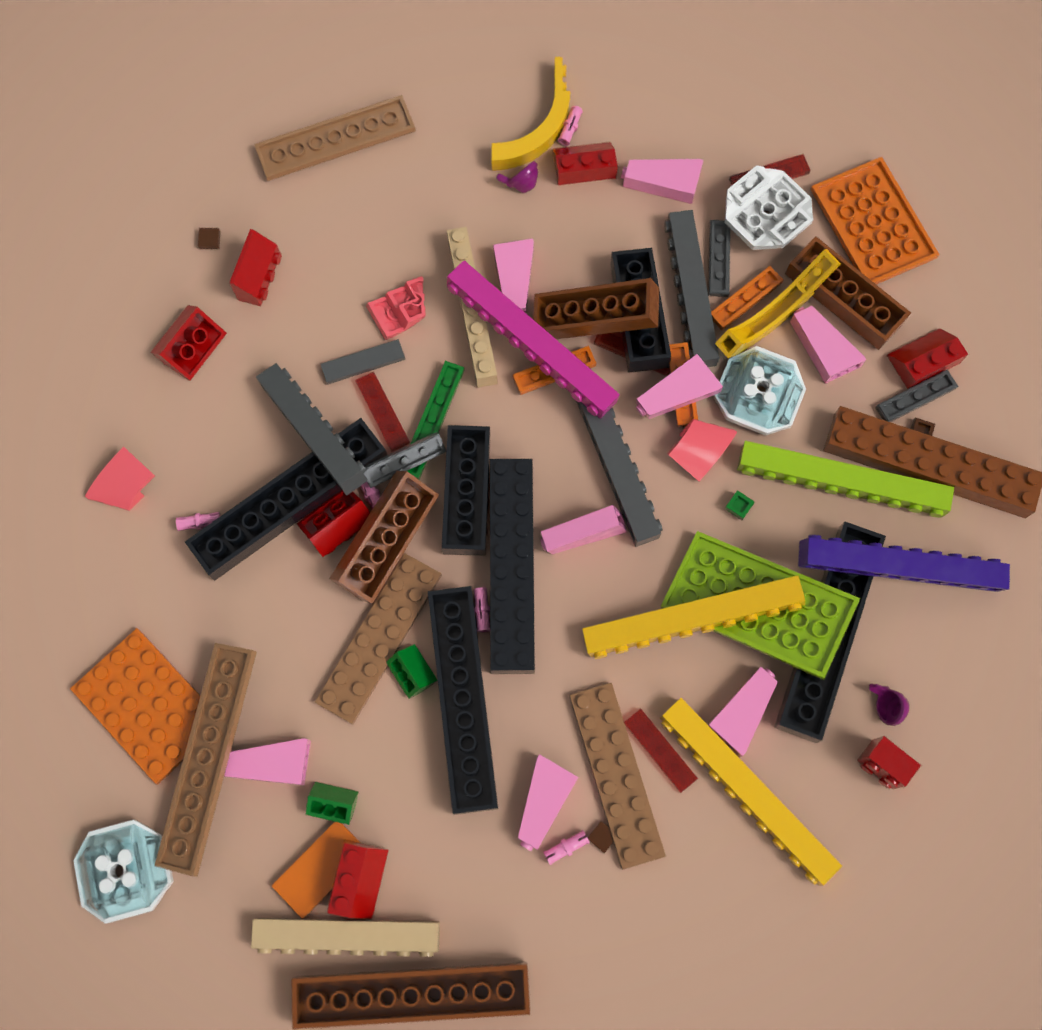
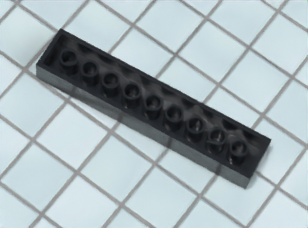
(276, 506)
(511, 567)
(810, 698)
(462, 701)

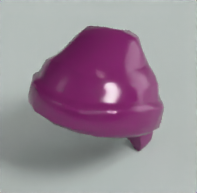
(522, 181)
(890, 705)

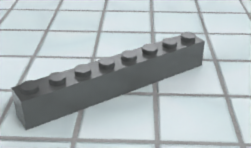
(692, 286)
(312, 429)
(622, 476)

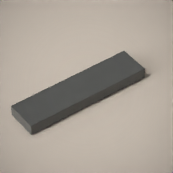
(719, 259)
(363, 361)
(917, 396)
(404, 459)

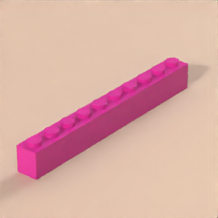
(532, 340)

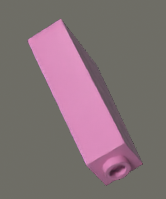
(664, 177)
(514, 269)
(825, 345)
(680, 388)
(584, 530)
(742, 714)
(275, 763)
(545, 798)

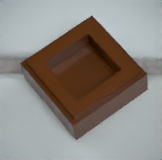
(209, 238)
(923, 426)
(601, 837)

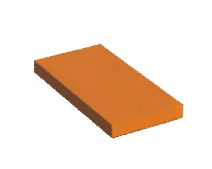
(314, 871)

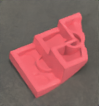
(399, 308)
(701, 447)
(120, 481)

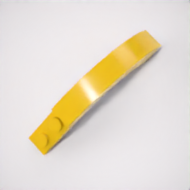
(528, 148)
(780, 309)

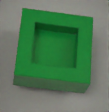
(739, 505)

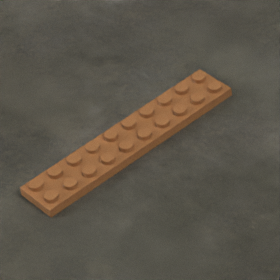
(205, 760)

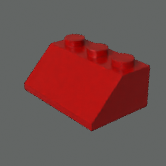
(585, 163)
(255, 268)
(189, 342)
(927, 357)
(334, 522)
(357, 880)

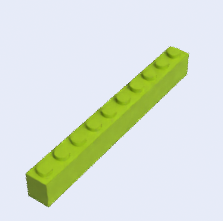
(845, 479)

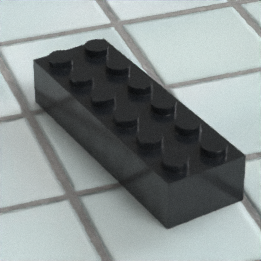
(647, 347)
(466, 490)

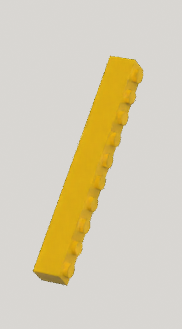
(694, 616)
(751, 793)

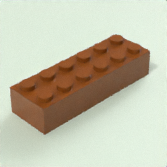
(853, 297)
(598, 309)
(384, 536)

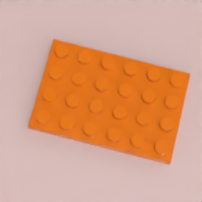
(874, 221)
(142, 704)

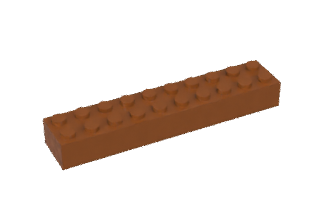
(935, 460)
(410, 995)

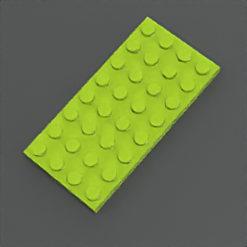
(799, 638)

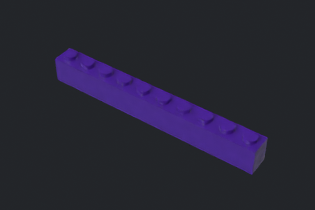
(903, 564)

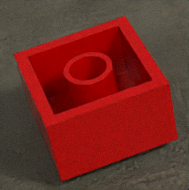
(888, 763)

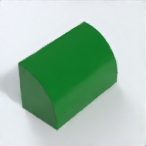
(411, 671)
(331, 803)

